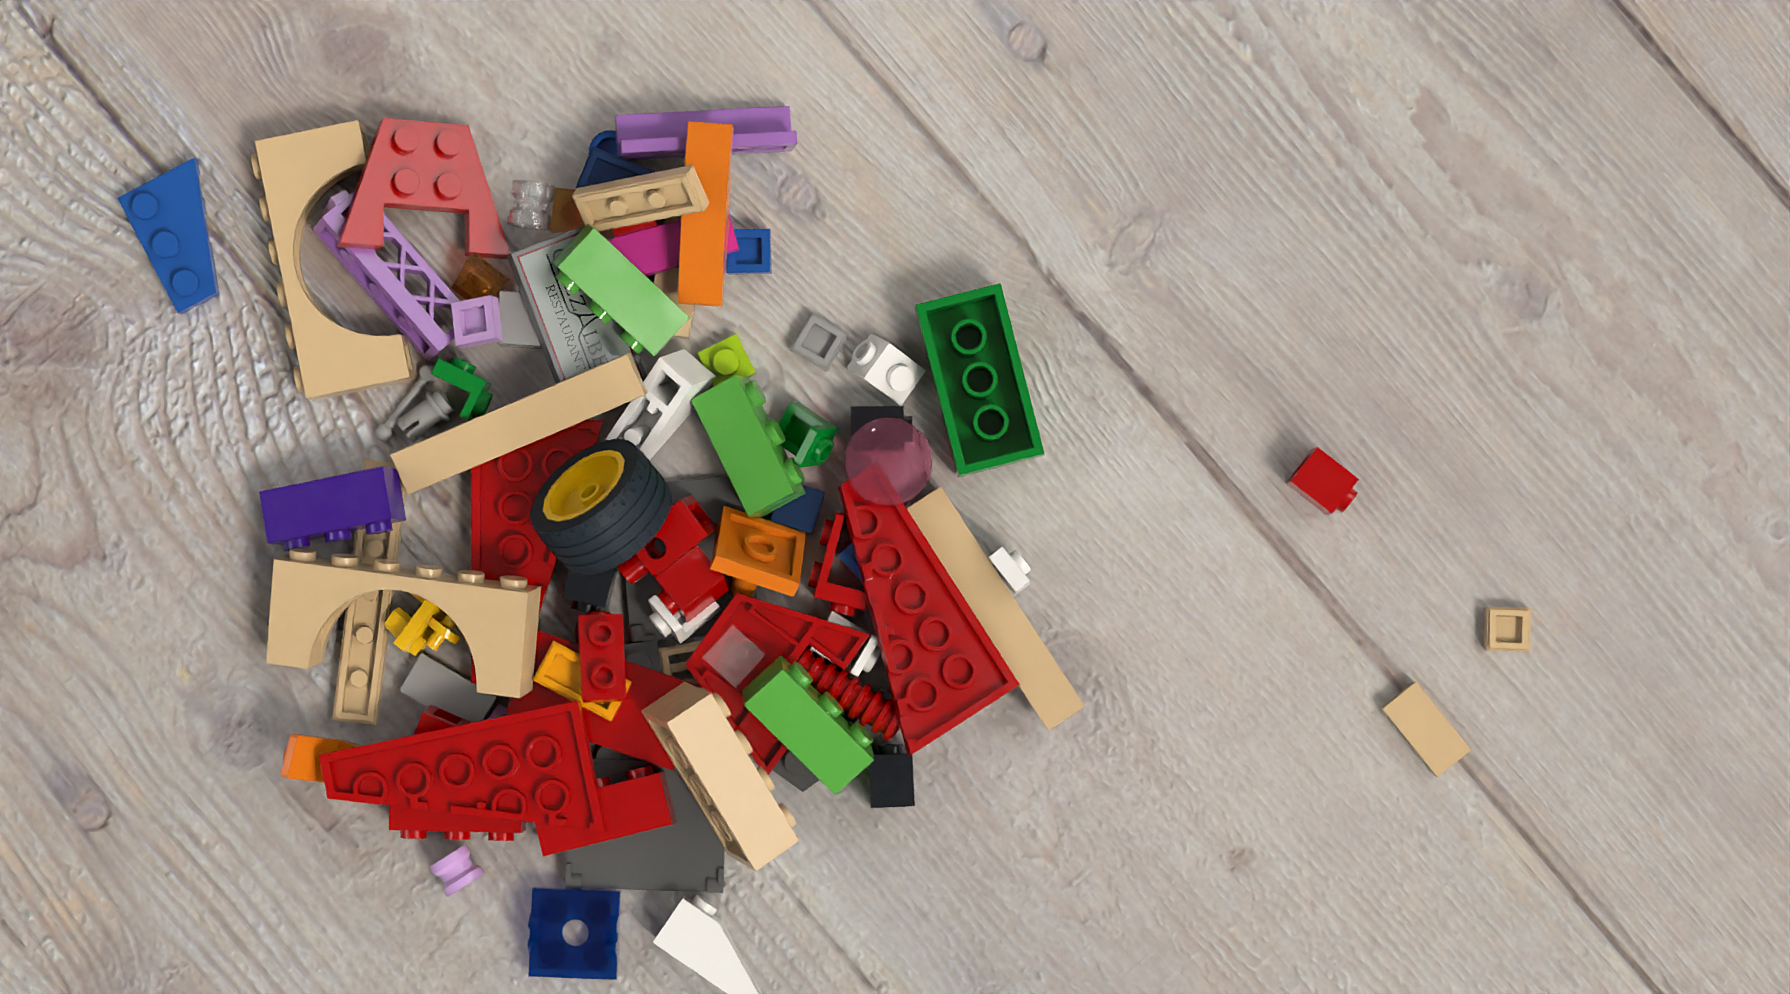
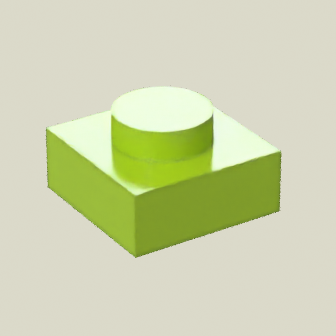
(727, 359)

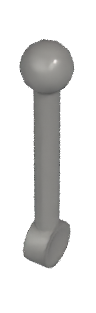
(384, 431)

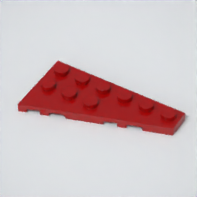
(502, 502)
(927, 634)
(501, 768)

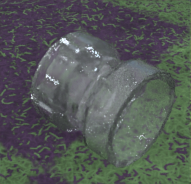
(531, 202)

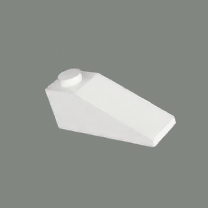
(659, 413)
(706, 946)

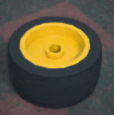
(601, 507)

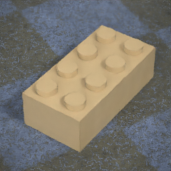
(721, 774)

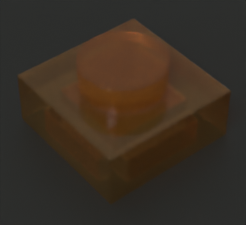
(565, 212)
(479, 279)

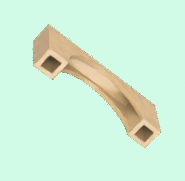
(295, 177)
(492, 615)

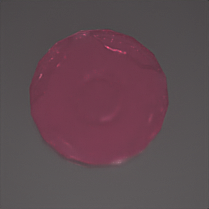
(888, 461)

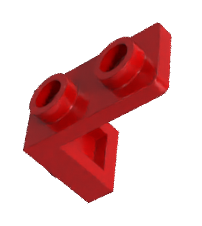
(842, 599)
(601, 657)

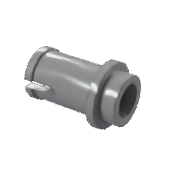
(428, 413)

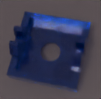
(547, 947)

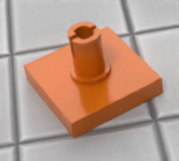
(757, 553)

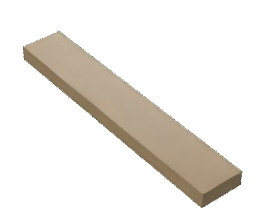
(519, 423)
(996, 609)
(364, 630)

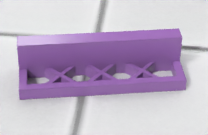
(665, 133)
(388, 290)

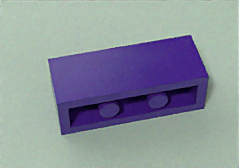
(333, 508)

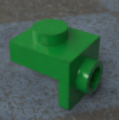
(461, 375)
(807, 435)

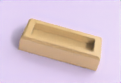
(1425, 729)

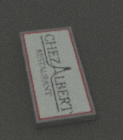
(564, 324)

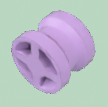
(456, 870)

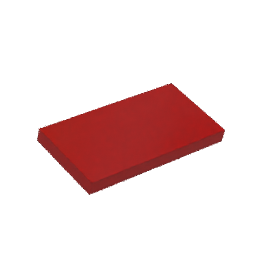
(629, 729)

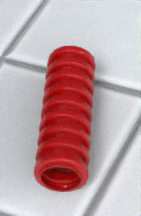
(852, 696)

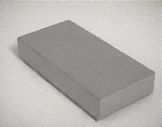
(446, 689)

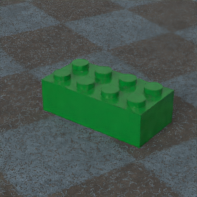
(979, 380)

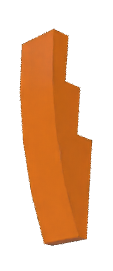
(706, 232)

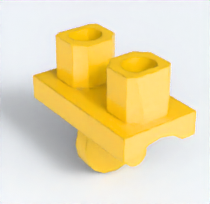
(426, 628)

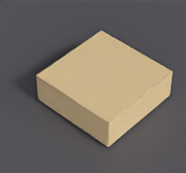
(1507, 629)

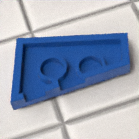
(174, 233)

